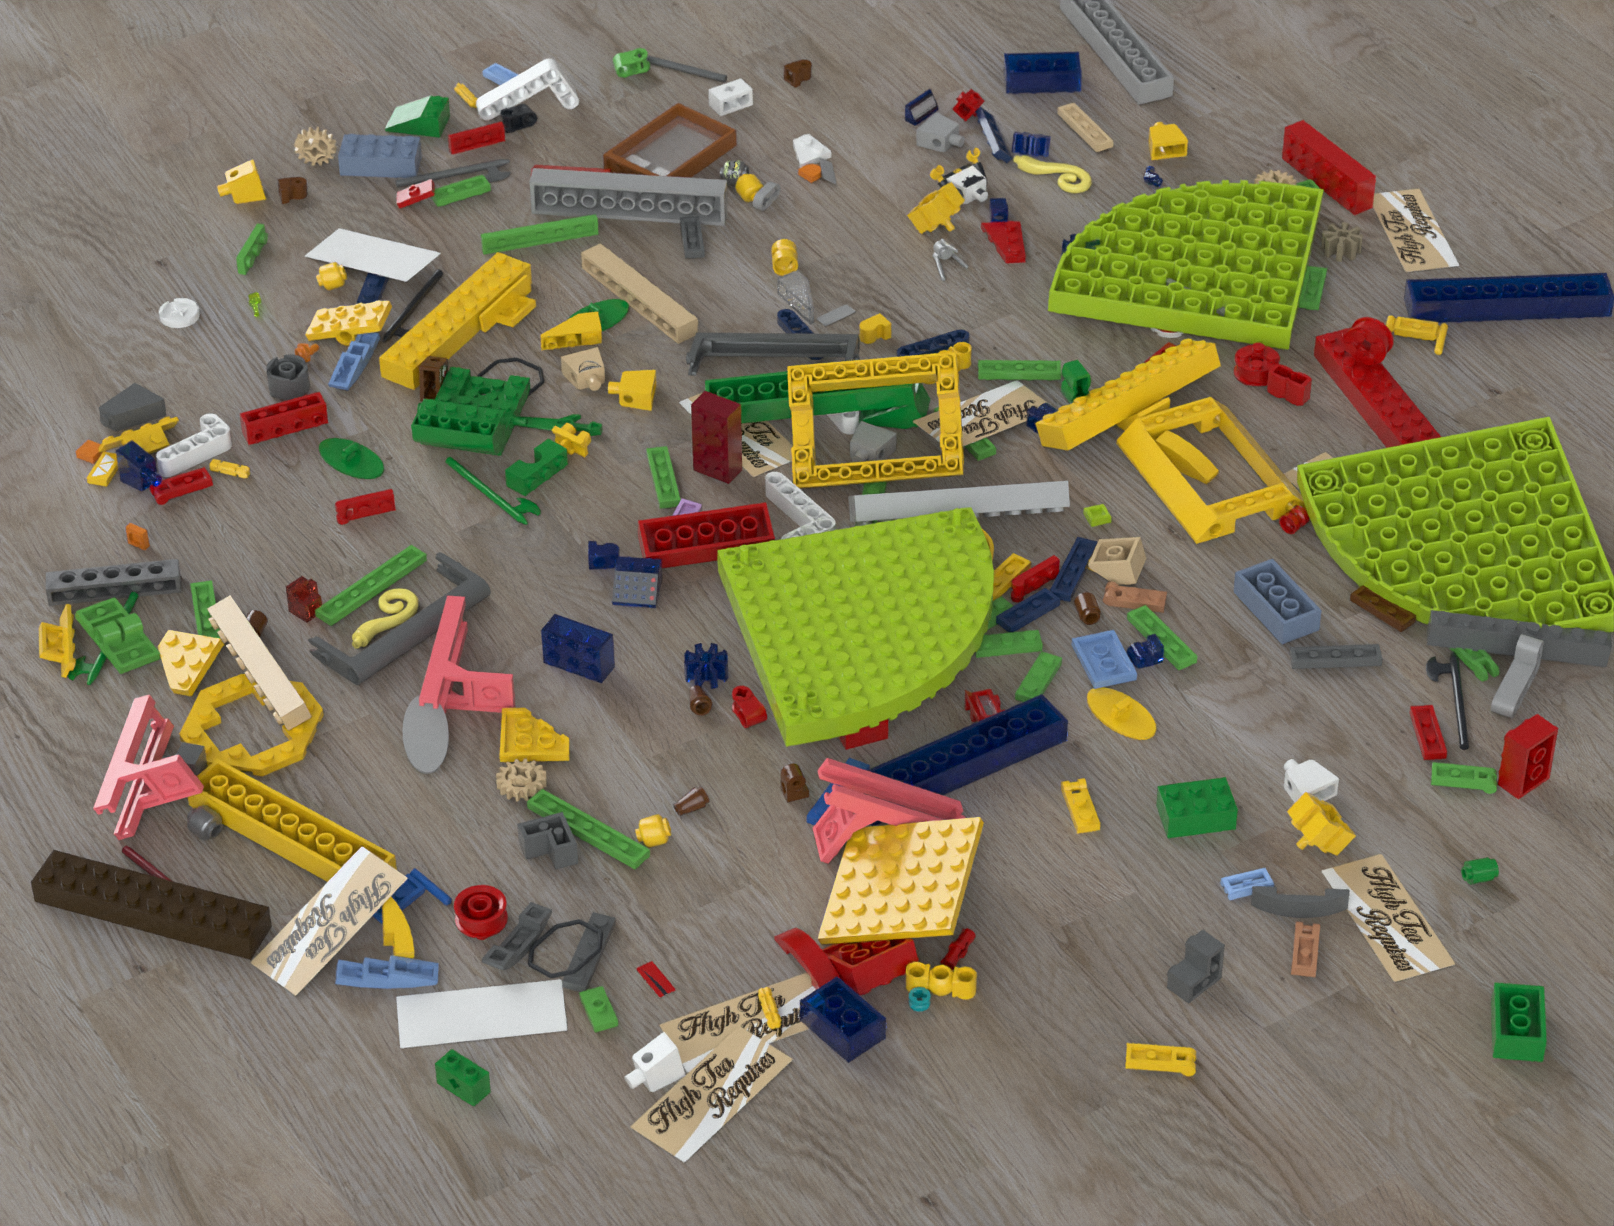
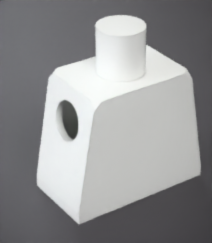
(1309, 778)
(656, 1065)

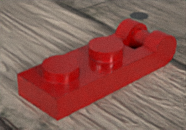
(181, 485)
(364, 506)
(1034, 578)

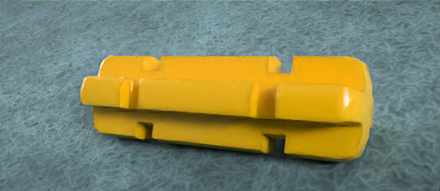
(466, 95)
(229, 468)
(769, 1007)

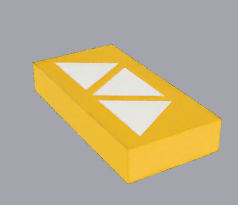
(103, 469)

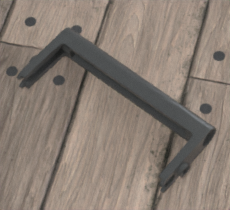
(771, 346)
(409, 633)

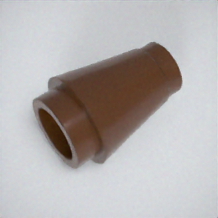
(699, 701)
(691, 801)

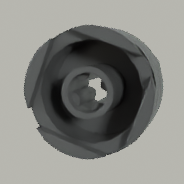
(288, 377)

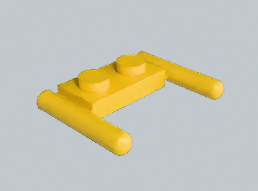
(1419, 329)

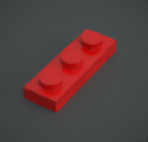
(476, 138)
(1428, 732)

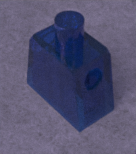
(137, 467)

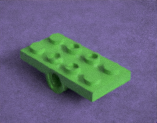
(118, 635)

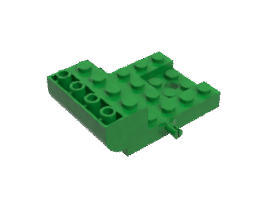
(466, 418)

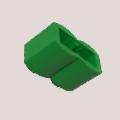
(1075, 381)

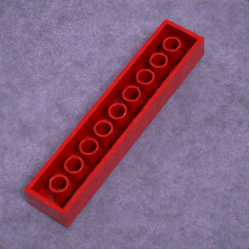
(1373, 393)

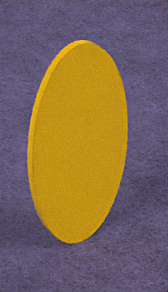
(1121, 713)

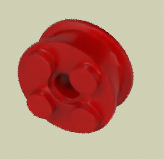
(1368, 341)
(1254, 364)
(480, 911)

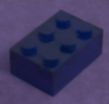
(578, 648)
(842, 1019)

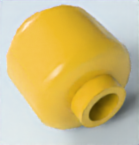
(747, 186)
(331, 276)
(653, 831)

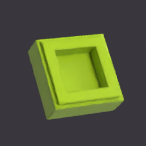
(1097, 515)

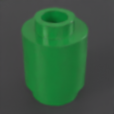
(1479, 870)

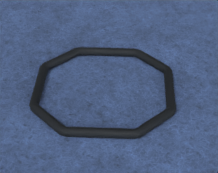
(521, 361)
(578, 967)

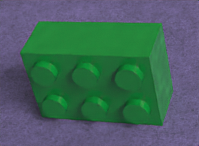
(1196, 807)
(1518, 1022)

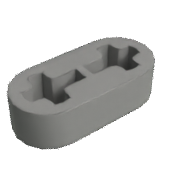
(766, 196)

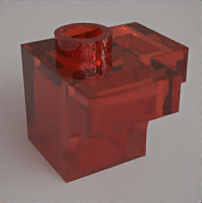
(303, 598)

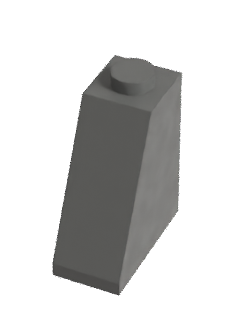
(131, 408)

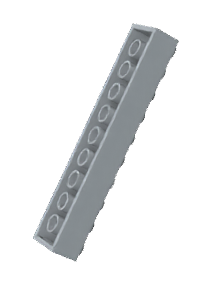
(1120, 49)
(628, 196)
(985, 500)

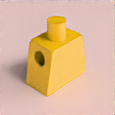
(1166, 141)
(243, 184)
(635, 389)

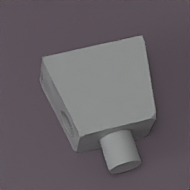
(939, 134)
(872, 443)

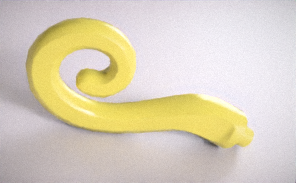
(1071, 172)
(369, 629)

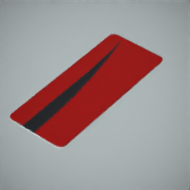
(655, 979)

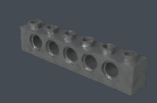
(113, 581)

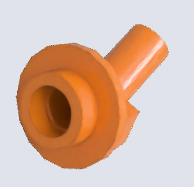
(304, 351)

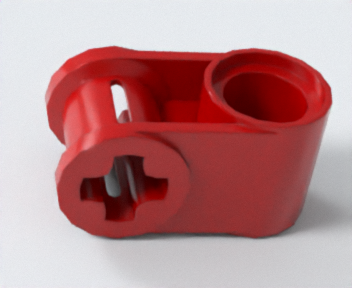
(747, 707)

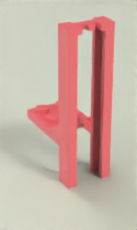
(480, 689)
(154, 779)
(839, 821)

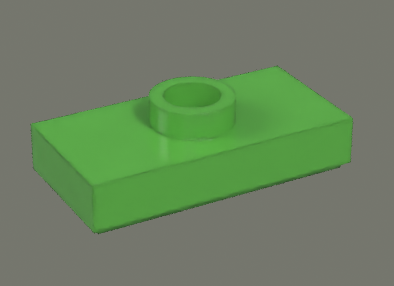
(598, 1009)

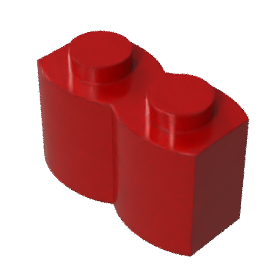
(1289, 384)

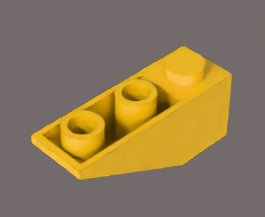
(576, 331)

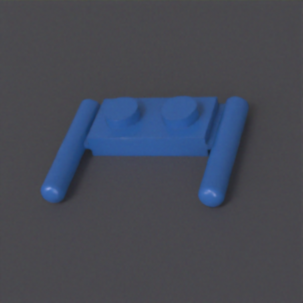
(413, 889)

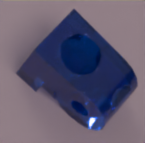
(998, 207)
(1036, 414)
(602, 556)
(1146, 653)

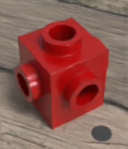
(968, 104)

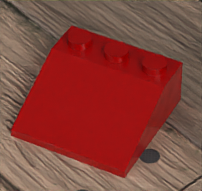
(871, 962)

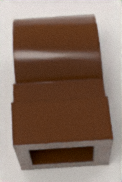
(800, 70)
(292, 188)
(793, 783)

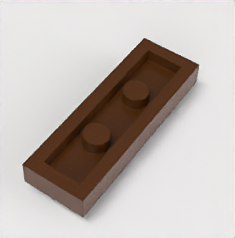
(1383, 609)

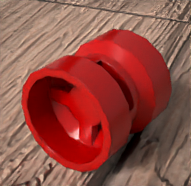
(1293, 520)

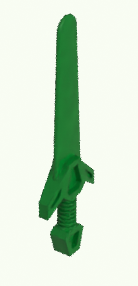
(592, 428)

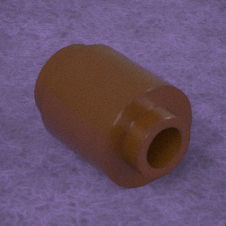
(1087, 608)
(257, 620)

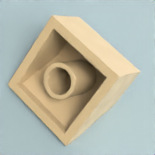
(1119, 559)

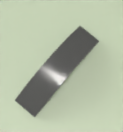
(1299, 906)
(518, 942)

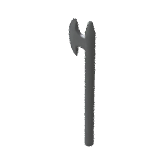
(685, 68)
(493, 173)

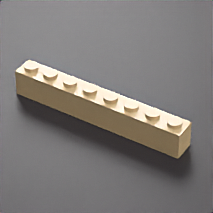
(639, 293)
(259, 663)

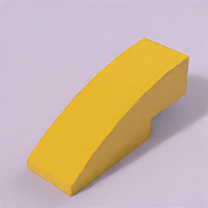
(1187, 457)
(396, 930)

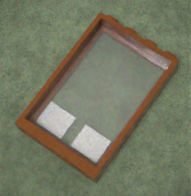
(672, 145)

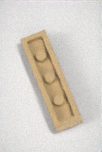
(1085, 127)

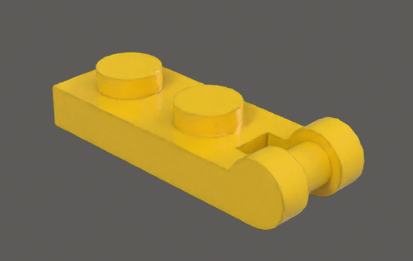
(1080, 806)
(1161, 1058)

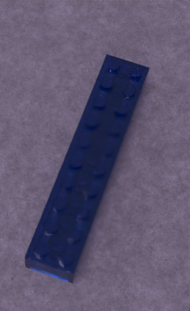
(1509, 297)
(979, 748)

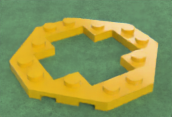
(205, 716)

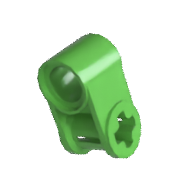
(630, 64)

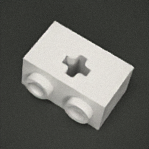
(730, 97)

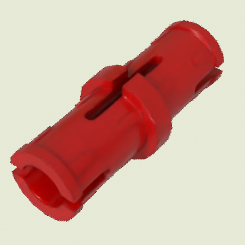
(958, 948)

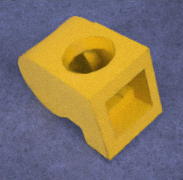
(874, 328)

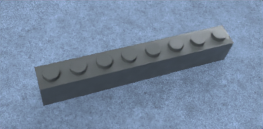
(1502, 635)

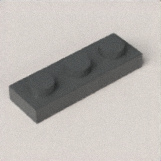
(692, 237)

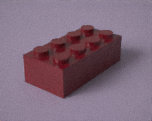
(716, 437)

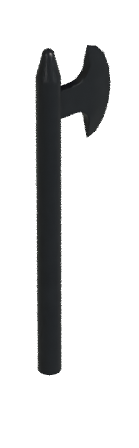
(395, 328)
(1433, 671)

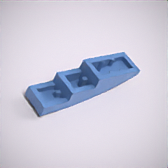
(354, 360)
(395, 973)

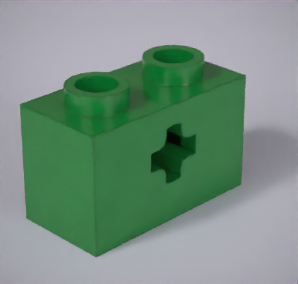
(462, 1077)

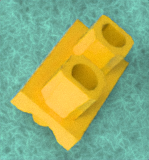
(566, 437)

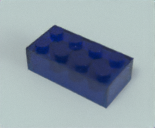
(1042, 72)

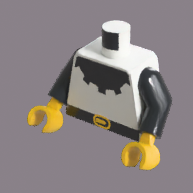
(968, 179)

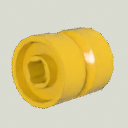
(784, 257)

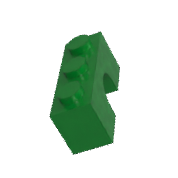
(526, 477)

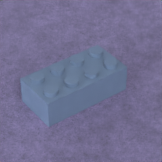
(379, 156)
(1277, 601)

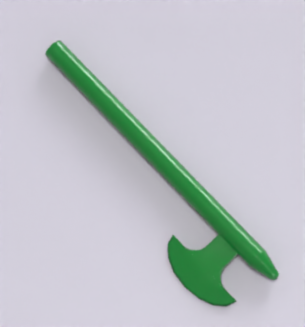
(515, 512)
(94, 669)

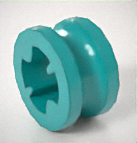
(919, 992)

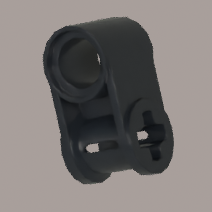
(518, 118)

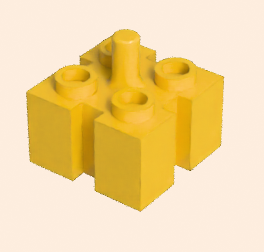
(937, 209)
(1320, 825)

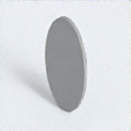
(425, 736)

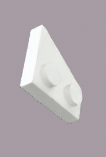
(809, 150)

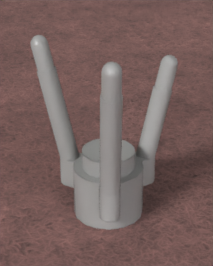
(944, 251)

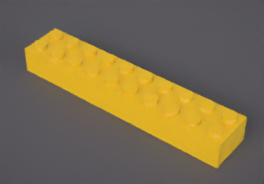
(452, 321)
(1127, 394)
(280, 822)

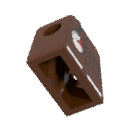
(431, 373)

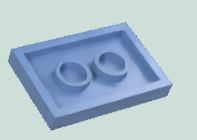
(1104, 659)

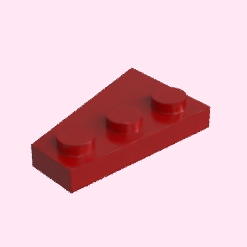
(1007, 239)

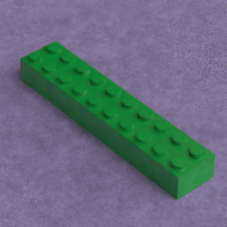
(767, 397)

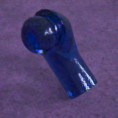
(1151, 177)

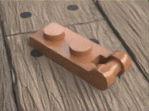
(1134, 597)
(1305, 949)

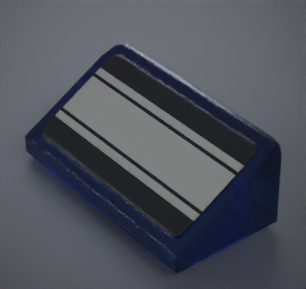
(921, 108)

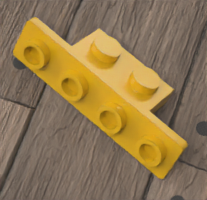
(510, 306)
(148, 437)
(56, 641)

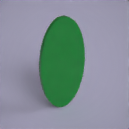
(609, 311)
(351, 458)

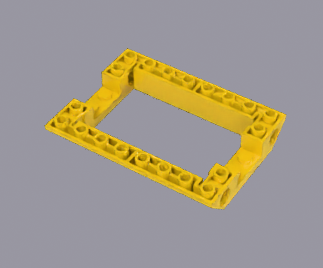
(874, 373)
(1198, 519)

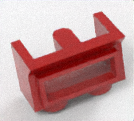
(982, 704)

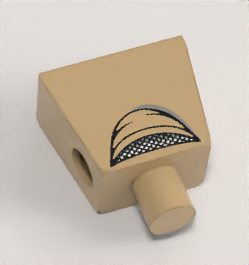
(584, 369)

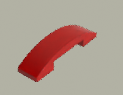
(808, 954)

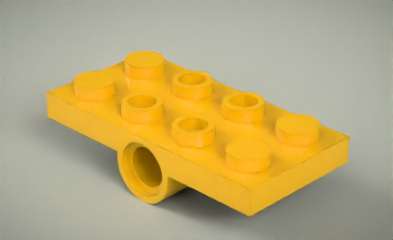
(348, 321)

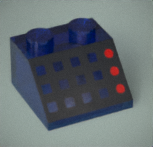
(637, 582)

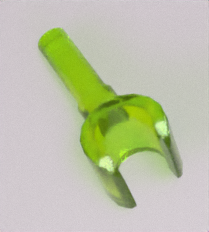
(254, 299)

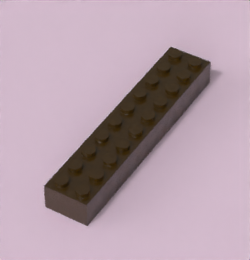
(151, 904)

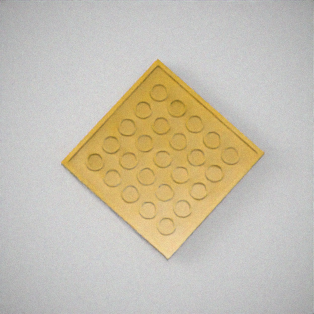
(901, 881)

